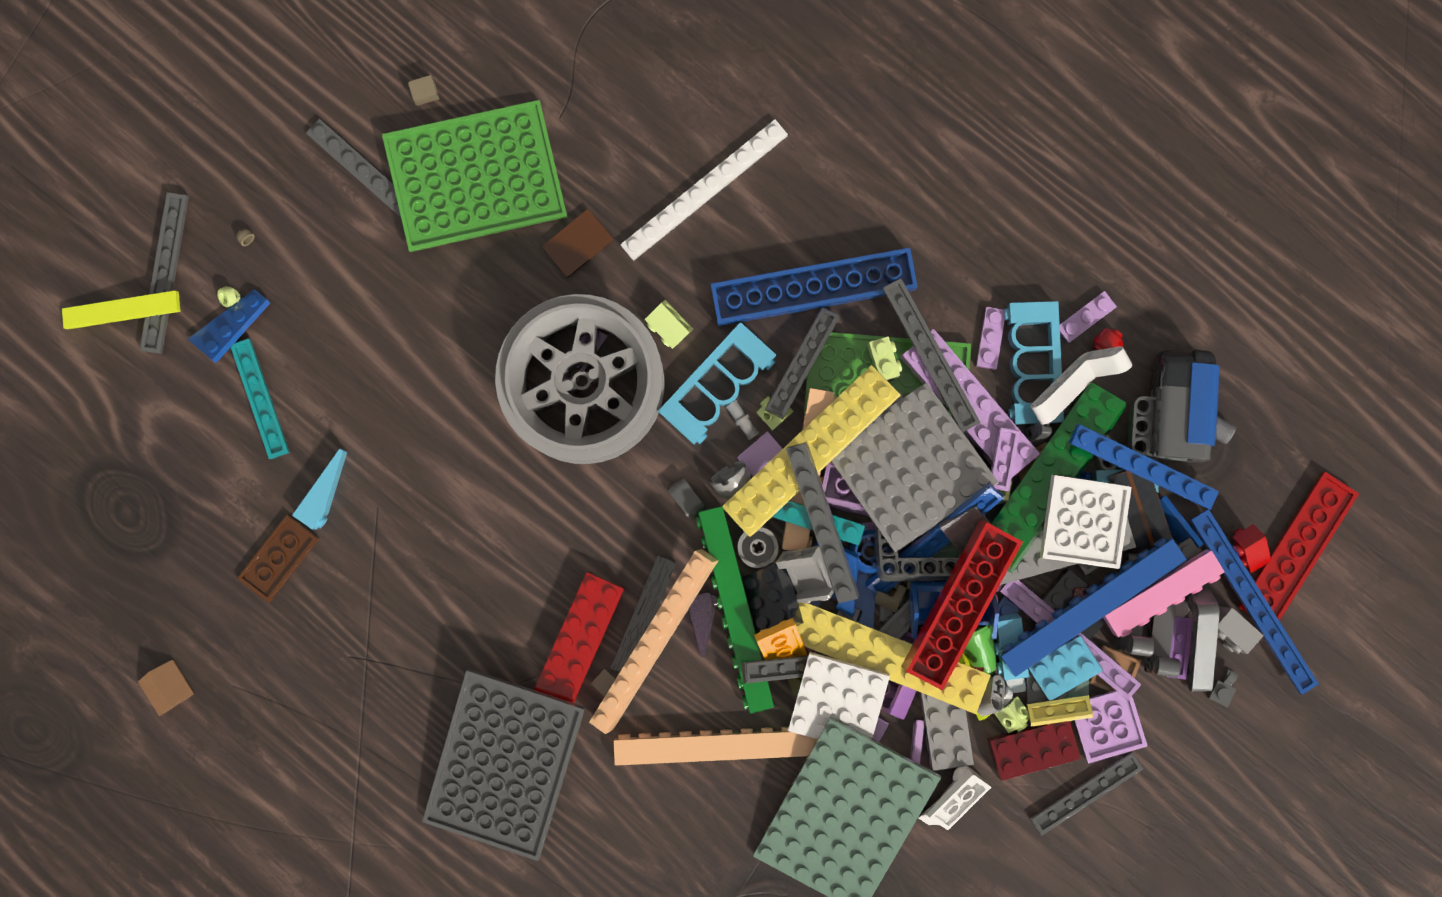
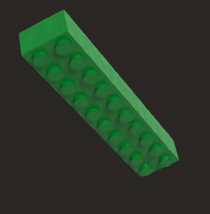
(1026, 508)
(734, 604)

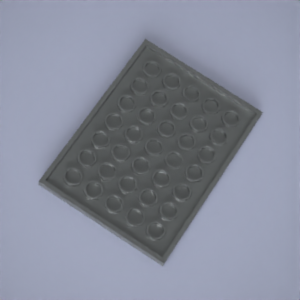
(503, 764)

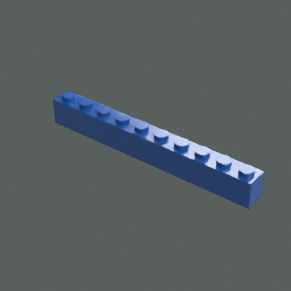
(1092, 606)

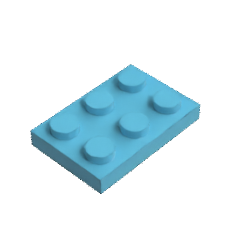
(1066, 668)

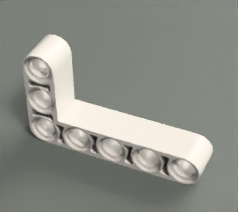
(1077, 378)

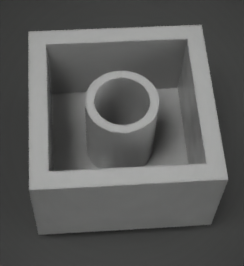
(1236, 631)

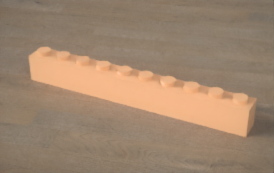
(653, 641)
(710, 747)

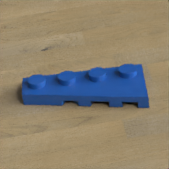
(226, 329)

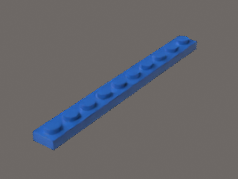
(1254, 602)

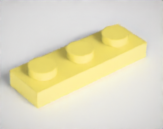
(1060, 710)

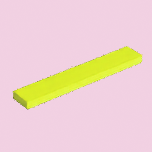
(121, 310)

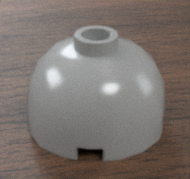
(730, 481)

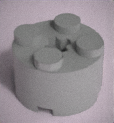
(761, 558)

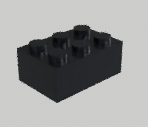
(1062, 591)
(771, 597)

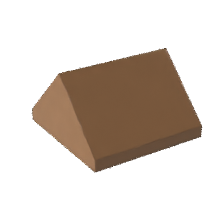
(165, 687)

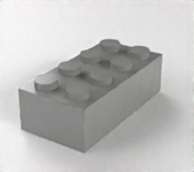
(945, 734)

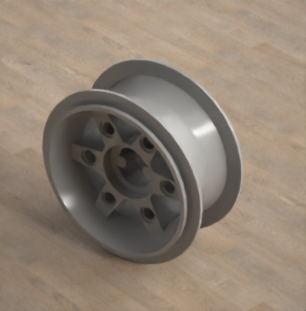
(528, 340)

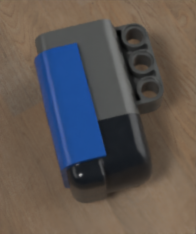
(1181, 408)

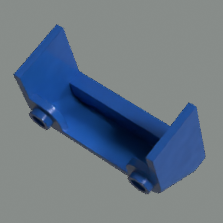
(923, 597)

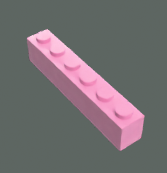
(1164, 592)

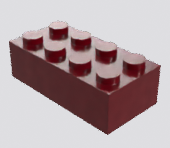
(1033, 749)

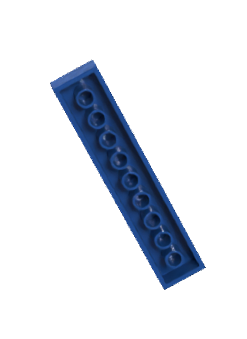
(811, 287)

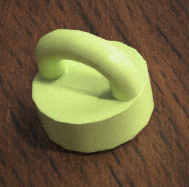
(228, 296)

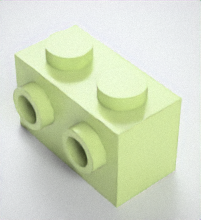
(668, 324)
(883, 358)

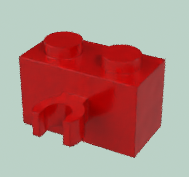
(1251, 547)

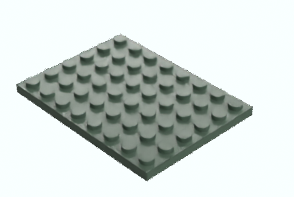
(846, 813)

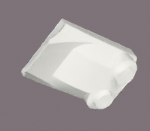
(957, 799)

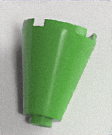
(981, 649)

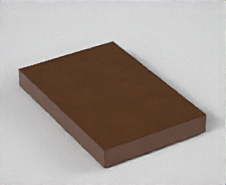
(577, 243)

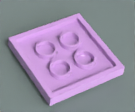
(1112, 728)

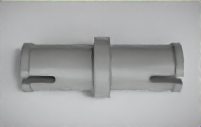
(742, 420)

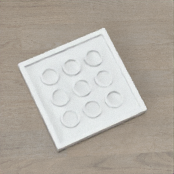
(1085, 522)
(839, 691)

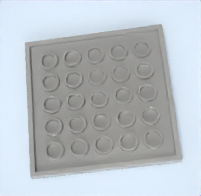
(912, 467)

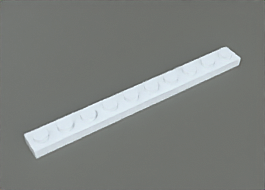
(704, 190)

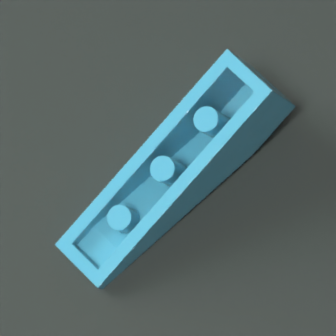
(319, 499)

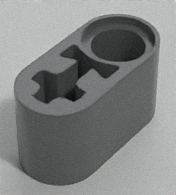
(686, 498)

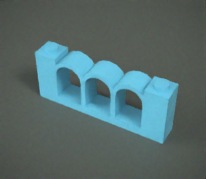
(1033, 314)
(751, 348)

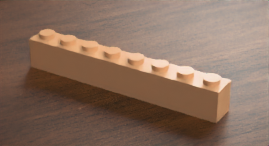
(796, 536)

